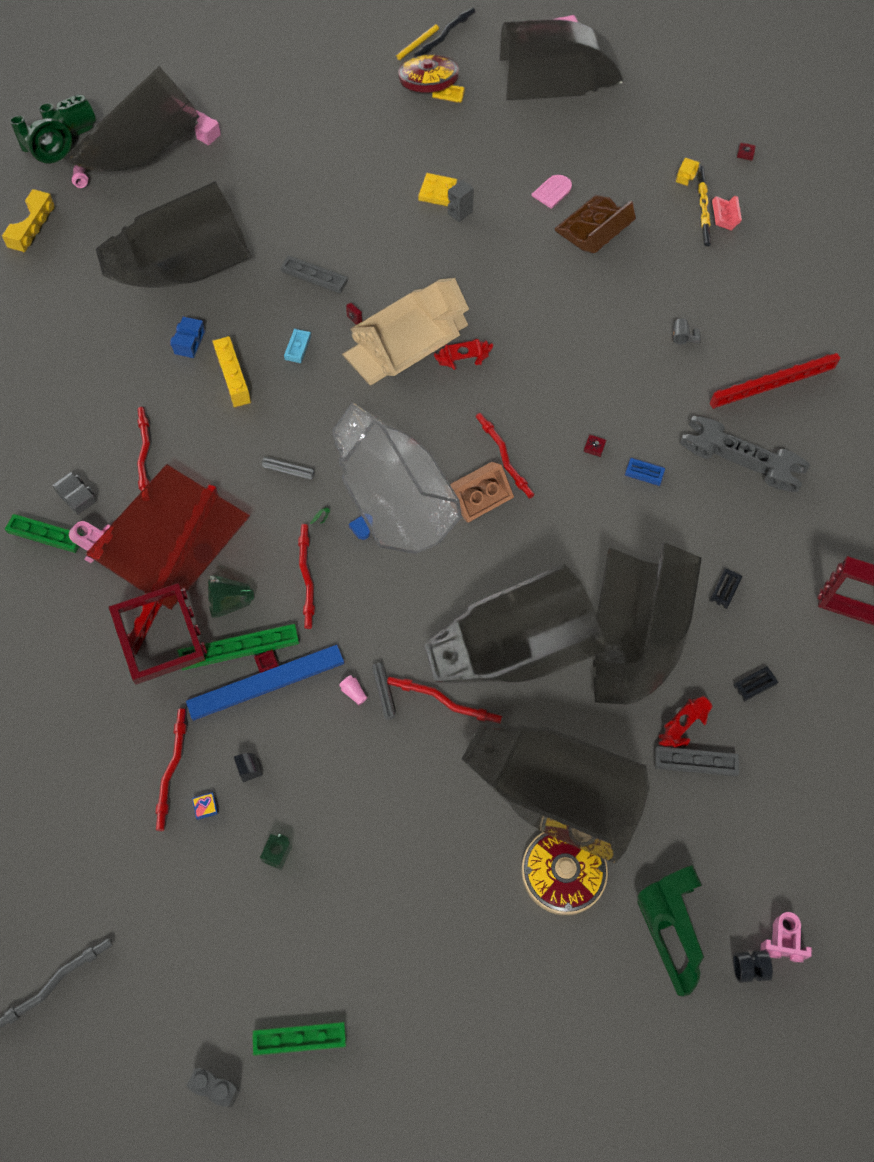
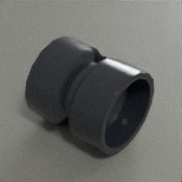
(752, 966)

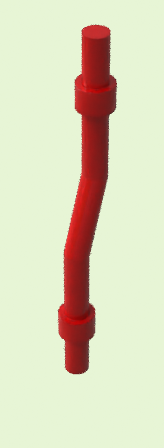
(143, 424)
(520, 482)
(308, 608)
(481, 714)
(162, 807)

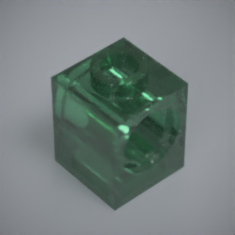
(278, 860)

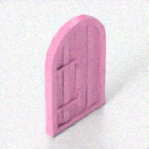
(553, 190)

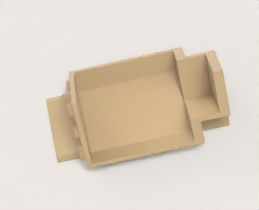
(407, 330)

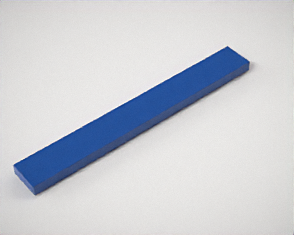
(264, 682)

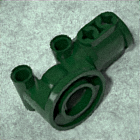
(59, 126)

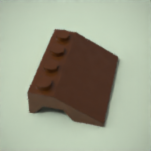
(596, 223)

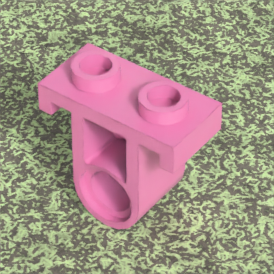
(92, 534)
(786, 941)

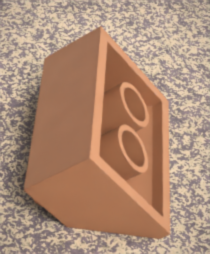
(482, 491)

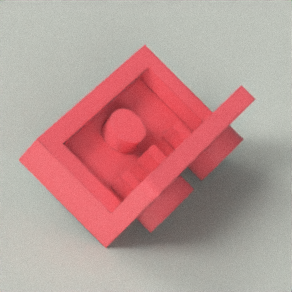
(726, 212)

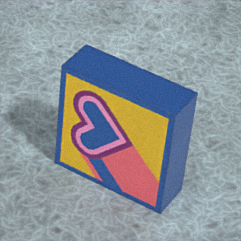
(204, 806)

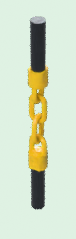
(705, 221)

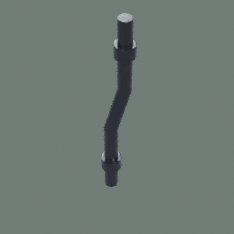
(462, 17)

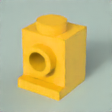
(687, 171)

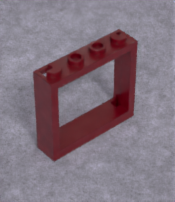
(842, 605)
(168, 667)

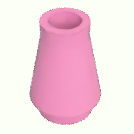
(79, 178)
(352, 688)

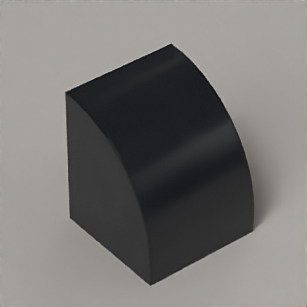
(247, 766)

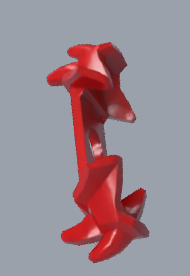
(476, 349)
(694, 709)

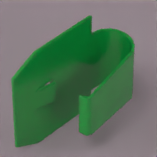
(327, 511)

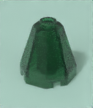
(227, 595)

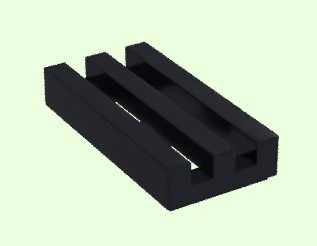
(719, 600)
(742, 691)

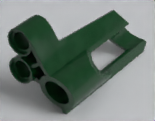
(663, 907)

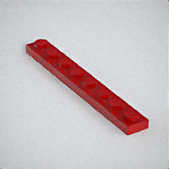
(774, 380)

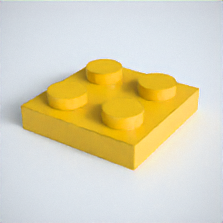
(436, 189)

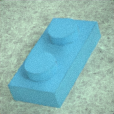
(297, 346)

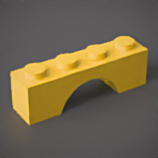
(20, 235)
(231, 371)

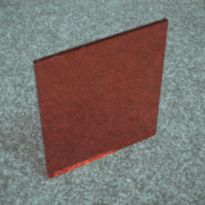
(168, 534)

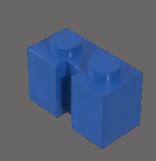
(188, 337)

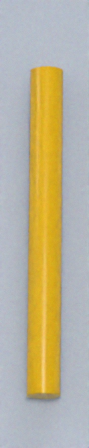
(417, 42)

